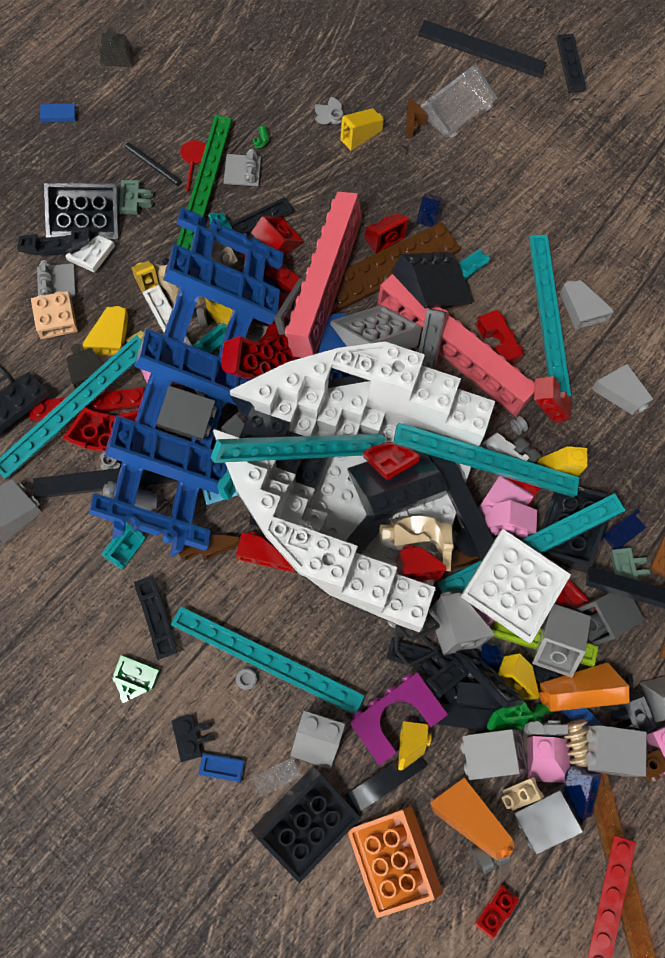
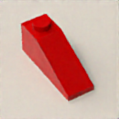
(258, 551)

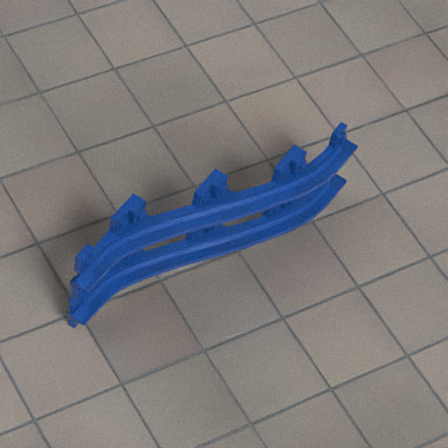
(171, 360)

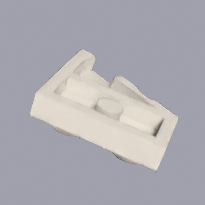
(92, 254)
(498, 444)

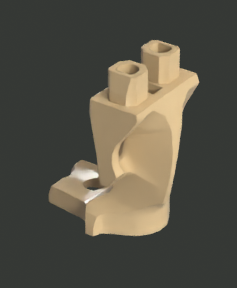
(417, 529)

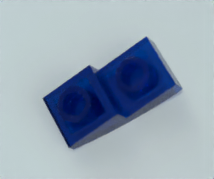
(492, 655)

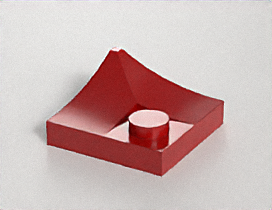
(390, 458)

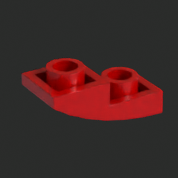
(496, 911)

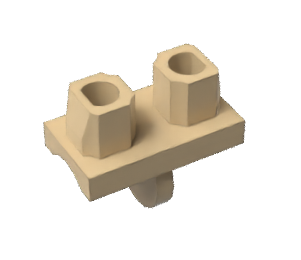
(522, 794)

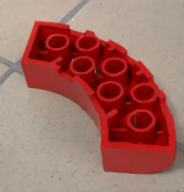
(253, 358)
(94, 429)

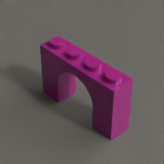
(411, 691)

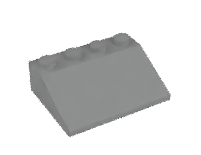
(375, 326)

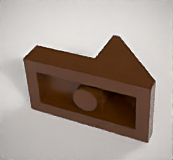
(414, 117)

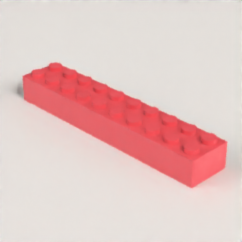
(324, 275)
(465, 351)

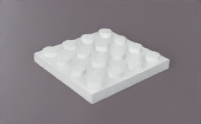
(515, 586)

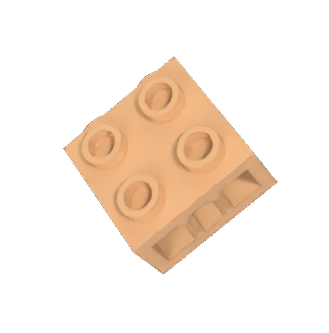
(54, 314)

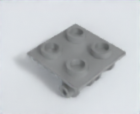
(242, 169)
(55, 278)

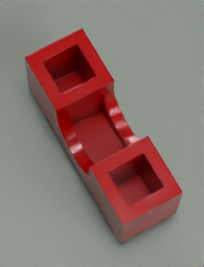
(494, 325)
(552, 401)

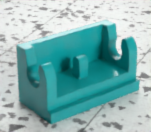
(124, 547)

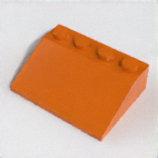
(395, 862)

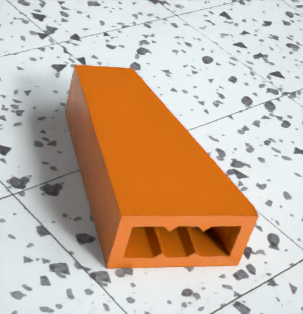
(586, 689)
(472, 818)

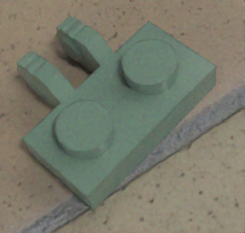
(130, 195)
(624, 564)

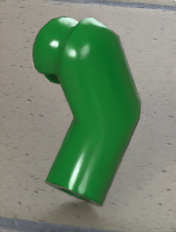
(263, 139)
(539, 711)

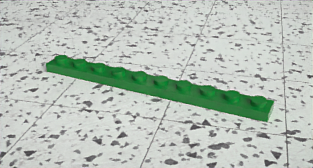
(206, 174)

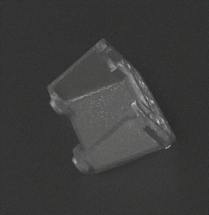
(459, 102)

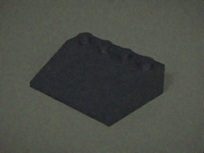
(82, 206)
(432, 279)
(400, 493)
(585, 548)
(305, 824)

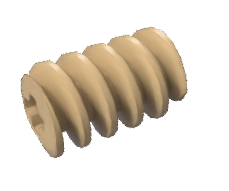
(578, 736)

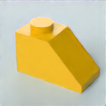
(145, 275)
(519, 676)
(413, 743)

